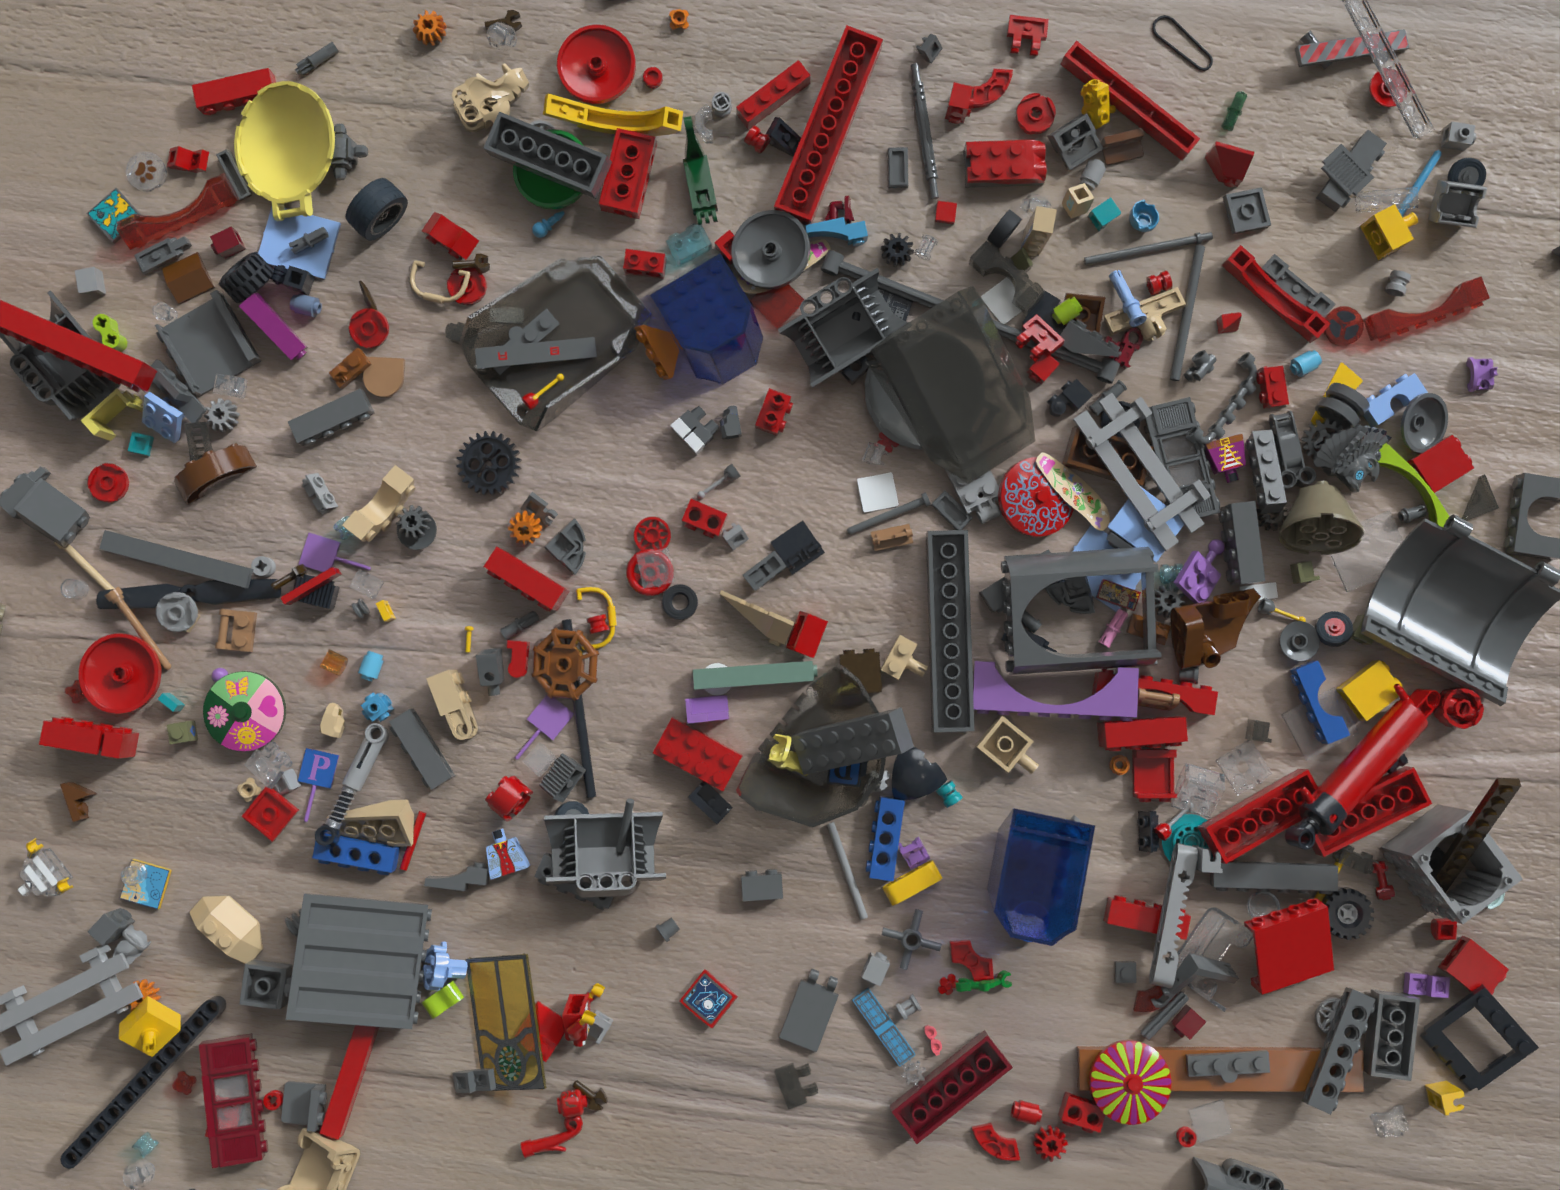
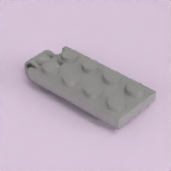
(968, 495)

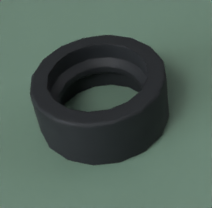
(1004, 229)

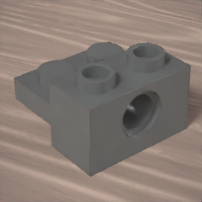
(1069, 134)

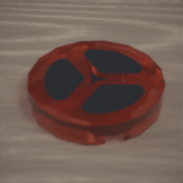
(1345, 326)

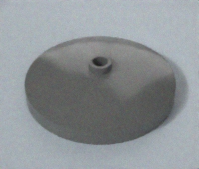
(767, 233)

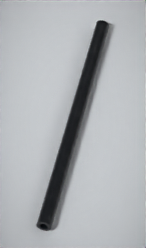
(582, 730)

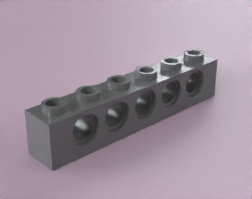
(1328, 1056)

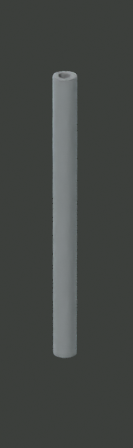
(847, 870)

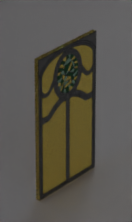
(506, 1021)

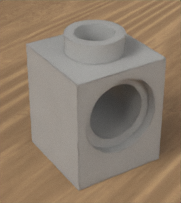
(875, 968)

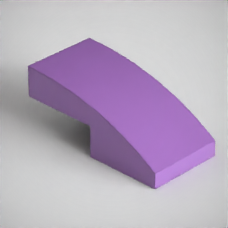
(1426, 985)

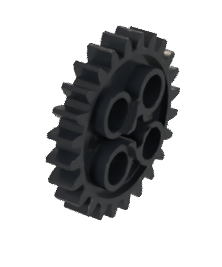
(474, 452)

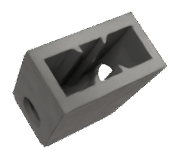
(491, 661)

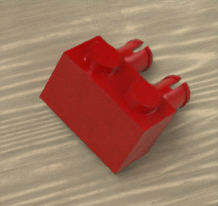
(773, 412)

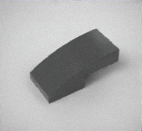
(474, 1080)

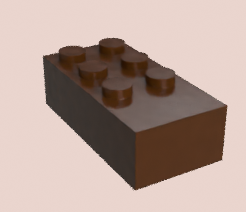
(1082, 458)

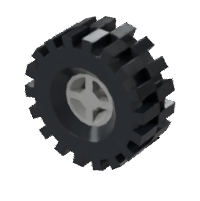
(1355, 913)

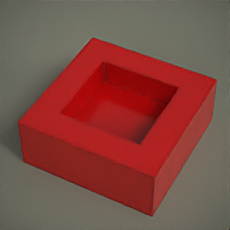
(945, 212)

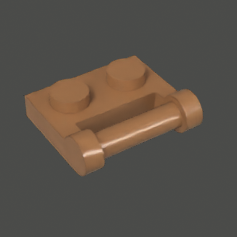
(242, 633)
(1157, 700)

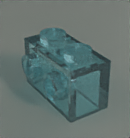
(688, 244)

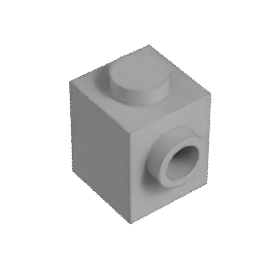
(1458, 136)

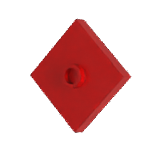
(270, 813)

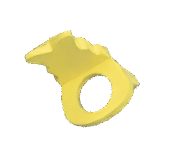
(782, 756)

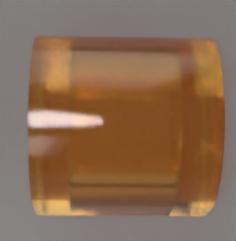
(334, 663)

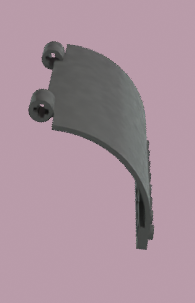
(1458, 605)

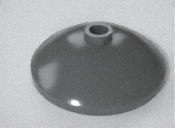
(1424, 422)

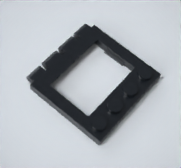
(1501, 1021)

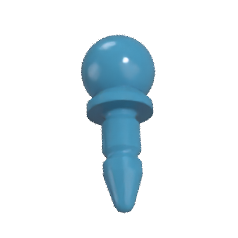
(541, 229)

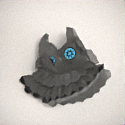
(1352, 455)

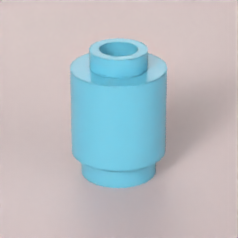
(1305, 363)
(371, 666)

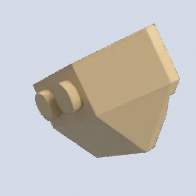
(228, 927)

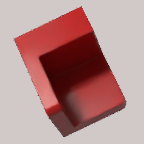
(724, 246)

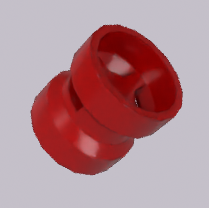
(757, 139)
(1158, 283)

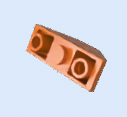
(659, 348)

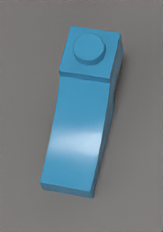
(852, 233)

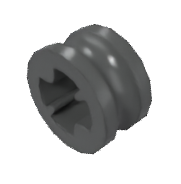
(360, 608)

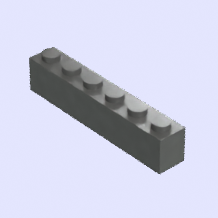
(1277, 876)

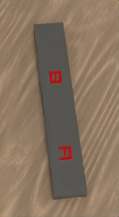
(535, 352)

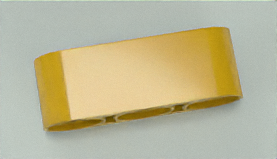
(912, 882)

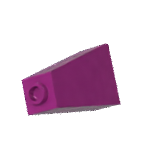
(274, 326)

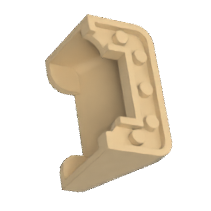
(324, 1163)

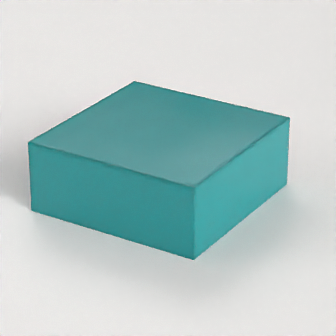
(140, 444)
(171, 702)

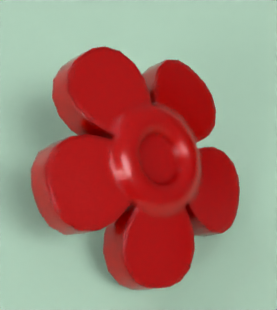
(887, 442)
(947, 984)

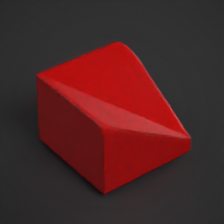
(1228, 322)

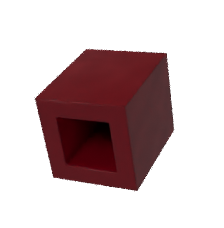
(227, 243)
(1187, 1022)

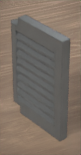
(1346, 171)

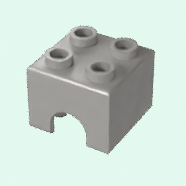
(1456, 203)

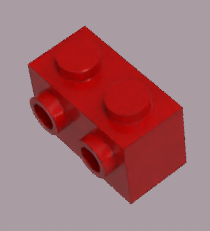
(959, 103)

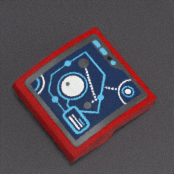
(708, 998)

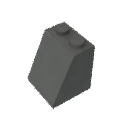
(52, 513)

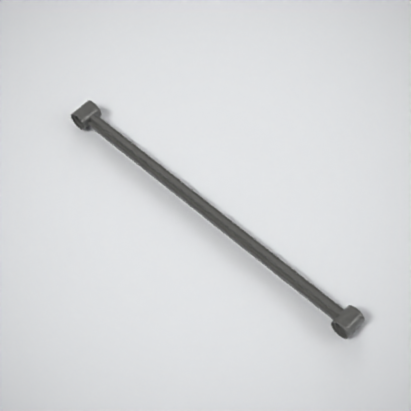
(834, 263)

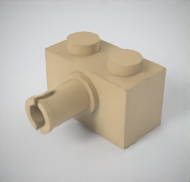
(901, 658)

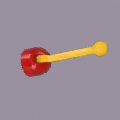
(531, 399)

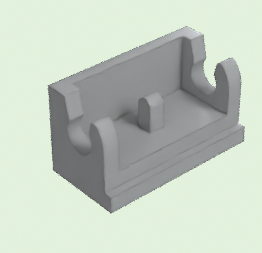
(1204, 861)

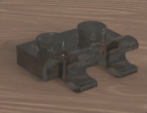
(791, 1086)

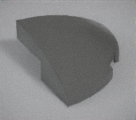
(568, 546)
(1073, 593)

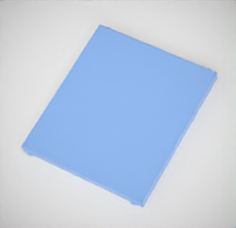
(1131, 526)

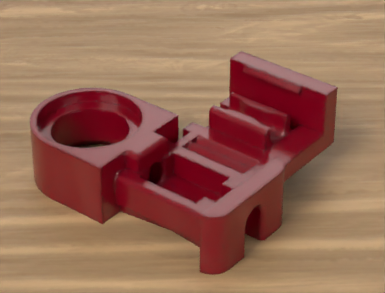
(1127, 348)

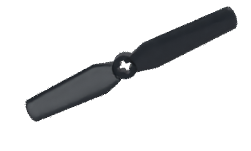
(209, 592)

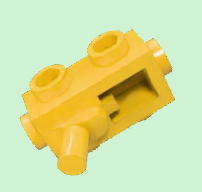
(1097, 102)

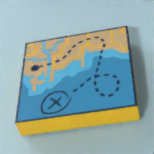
(152, 890)

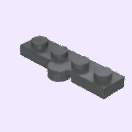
(532, 333)
(1227, 1064)

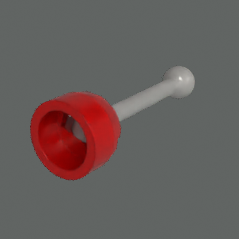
(1164, 829)

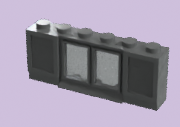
(1180, 457)

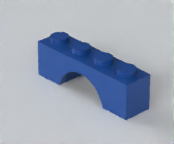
(1308, 681)

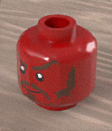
(571, 1103)

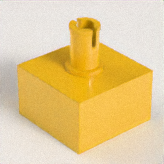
(1388, 231)
(149, 1026)

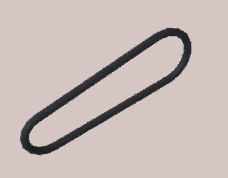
(1188, 35)

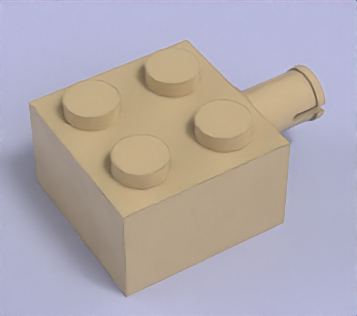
(1006, 746)

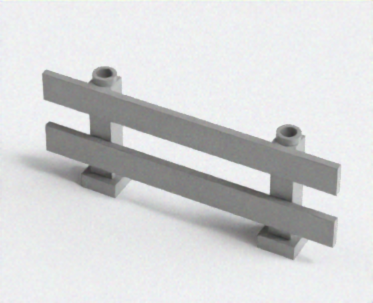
(1179, 503)
(21, 1012)

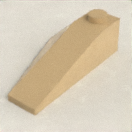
(768, 623)
(384, 821)

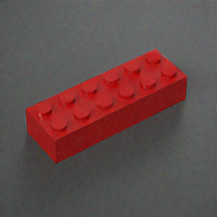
(1386, 803)
(1257, 817)

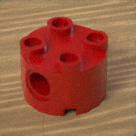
(1459, 708)
(509, 797)

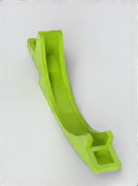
(1392, 460)

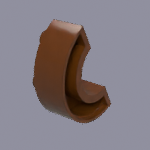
(211, 469)

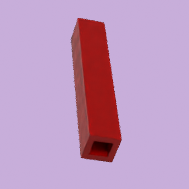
(348, 1081)

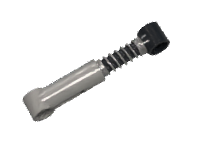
(353, 782)

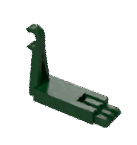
(698, 177)

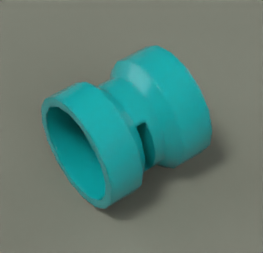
(951, 798)

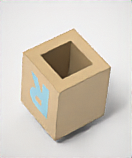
(1077, 200)

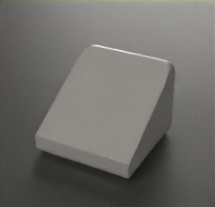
(287, 782)

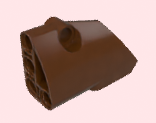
(1209, 628)

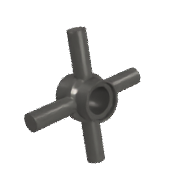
(913, 930)

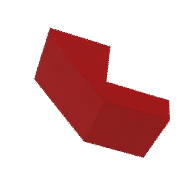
(187, 160)

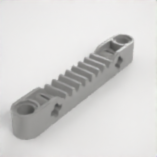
(1183, 861)

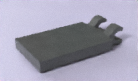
(810, 1012)

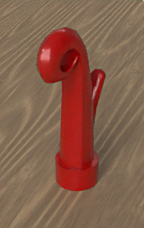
(552, 1142)

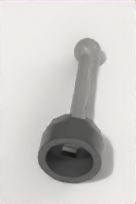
(730, 474)

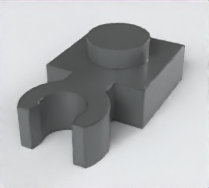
(537, 505)

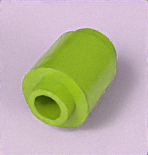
(1067, 311)

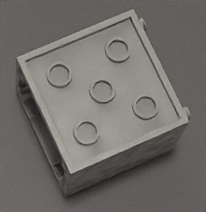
(1411, 856)

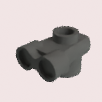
(1203, 366)

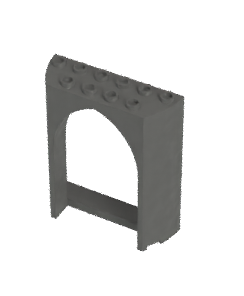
(1033, 572)

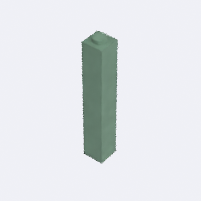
(754, 675)

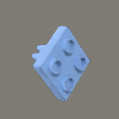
(162, 417)

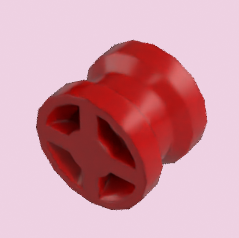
(597, 624)

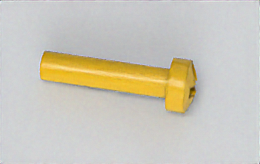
(468, 638)

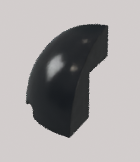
(915, 775)

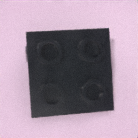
(797, 547)

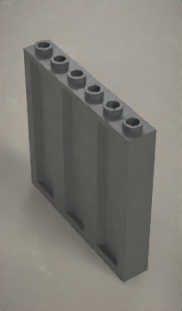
(358, 961)

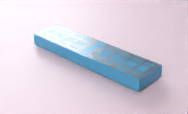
(883, 1026)

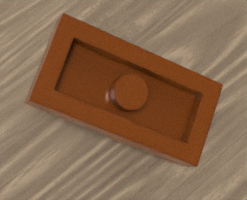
(350, 368)
(1135, 628)

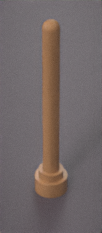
(116, 596)

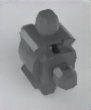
(345, 152)

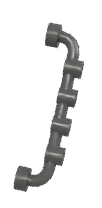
(1235, 402)

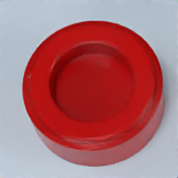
(652, 77)

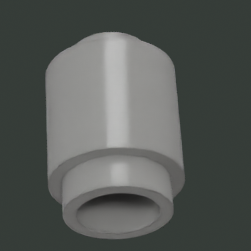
(1093, 174)

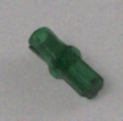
(1234, 111)

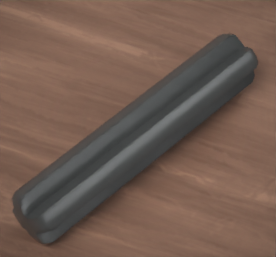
(1164, 1015)

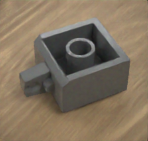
(266, 984)

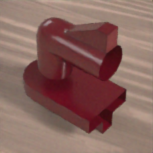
(838, 205)

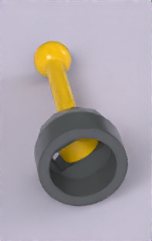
(1267, 606)

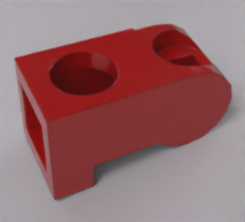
(519, 659)

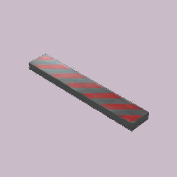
(1344, 49)

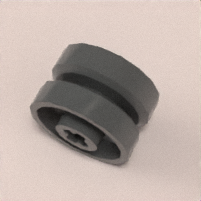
(1342, 405)

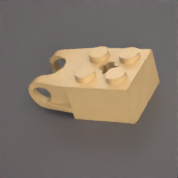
(453, 702)

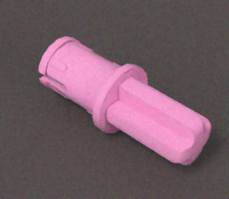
(1113, 628)

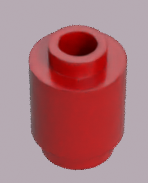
(1026, 1112)

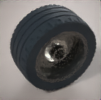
(376, 209)

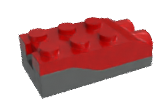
(1004, 163)

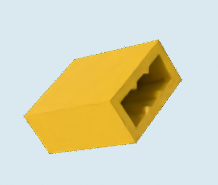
(1369, 690)

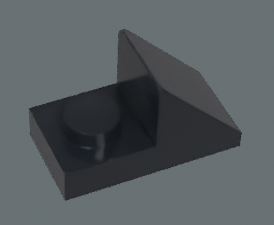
(783, 136)

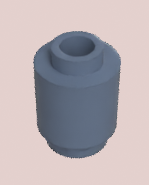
(305, 305)

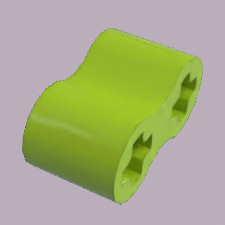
(109, 330)
(442, 999)

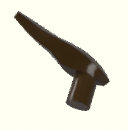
(367, 296)

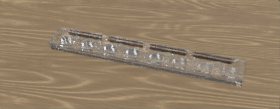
(1389, 67)

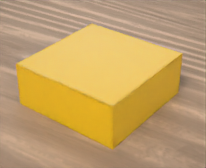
(385, 611)

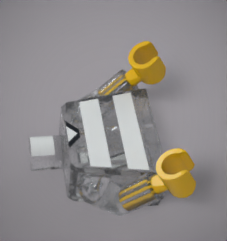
(43, 872)

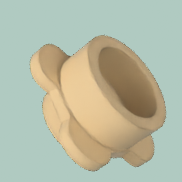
(243, 789)

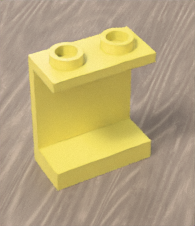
(107, 410)

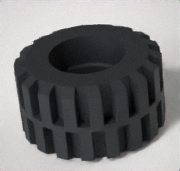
(246, 277)

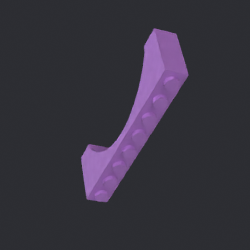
(1114, 699)

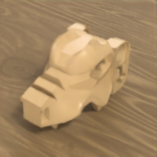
(485, 94)

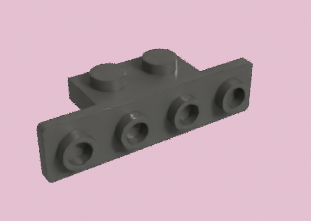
(177, 392)

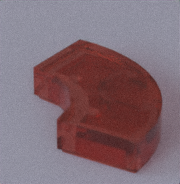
(1143, 999)

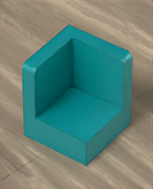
(1104, 214)

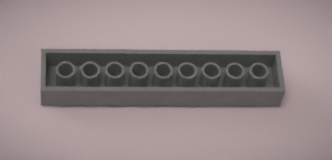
(950, 631)

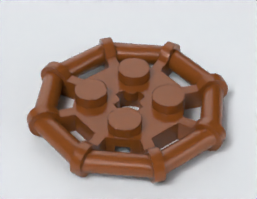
(575, 661)

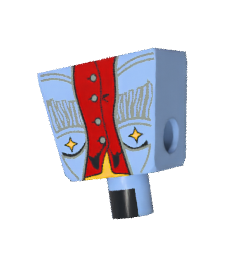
(505, 855)

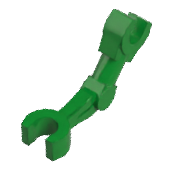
(968, 985)

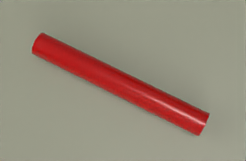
(410, 849)

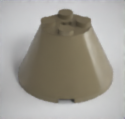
(1320, 522)

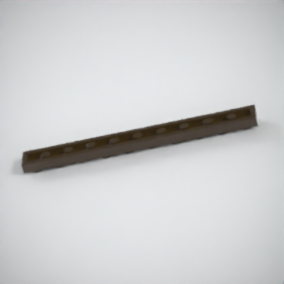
(1475, 830)

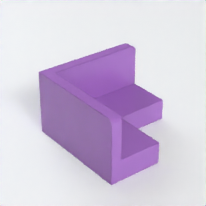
(707, 709)

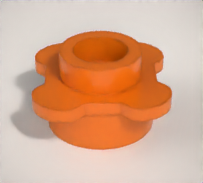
(682, 14)

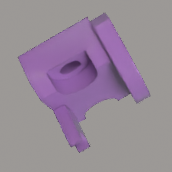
(1481, 374)
(914, 853)

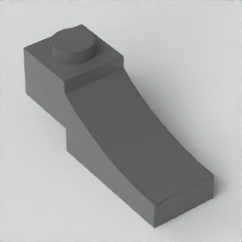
(475, 874)

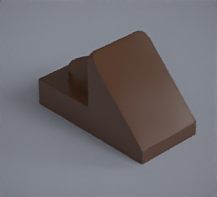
(74, 798)

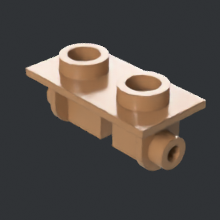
(892, 537)

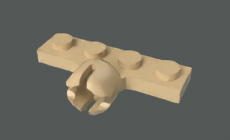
(1154, 309)

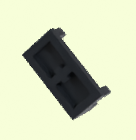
(710, 802)

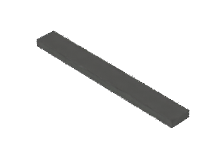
(176, 559)

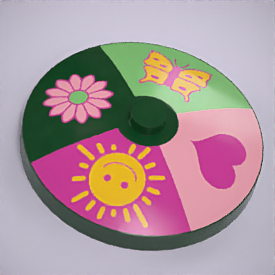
(244, 711)

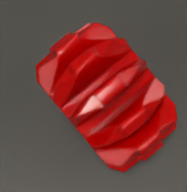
(1048, 1135)

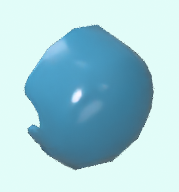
(1143, 216)

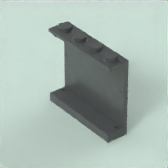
(208, 344)

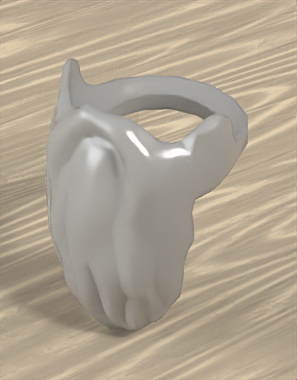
(132, 944)

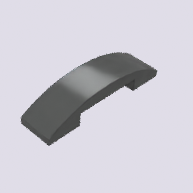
(1295, 287)

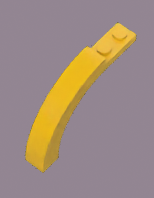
(652, 123)

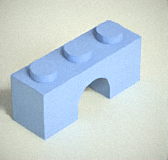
(1405, 390)

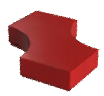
(978, 965)

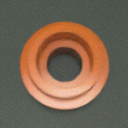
(1125, 767)

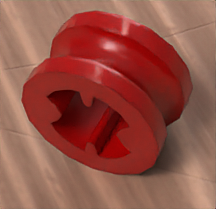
(267, 1099)
(1181, 1133)

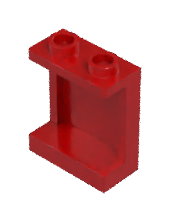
(1442, 463)
(1153, 774)
(1473, 966)

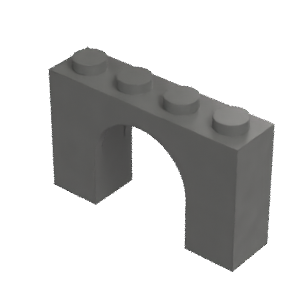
(1521, 537)

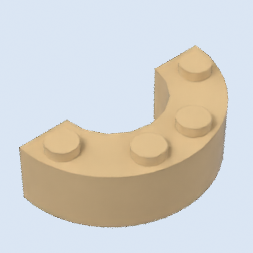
(383, 507)

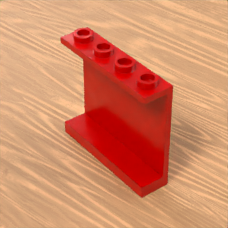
(1291, 945)

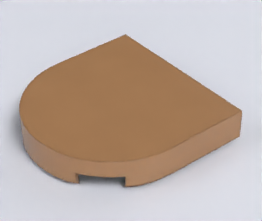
(384, 376)

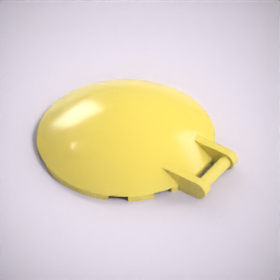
(285, 146)

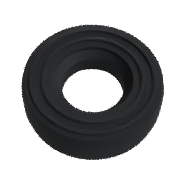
(671, 593)

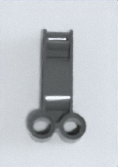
(1289, 450)

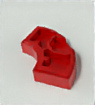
(992, 89)
(994, 1144)

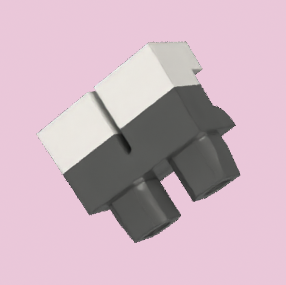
(692, 431)

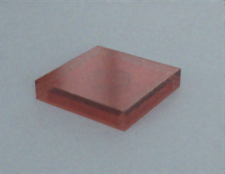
(777, 304)

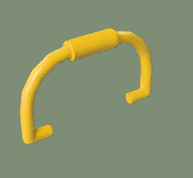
(611, 613)

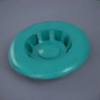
(1187, 837)

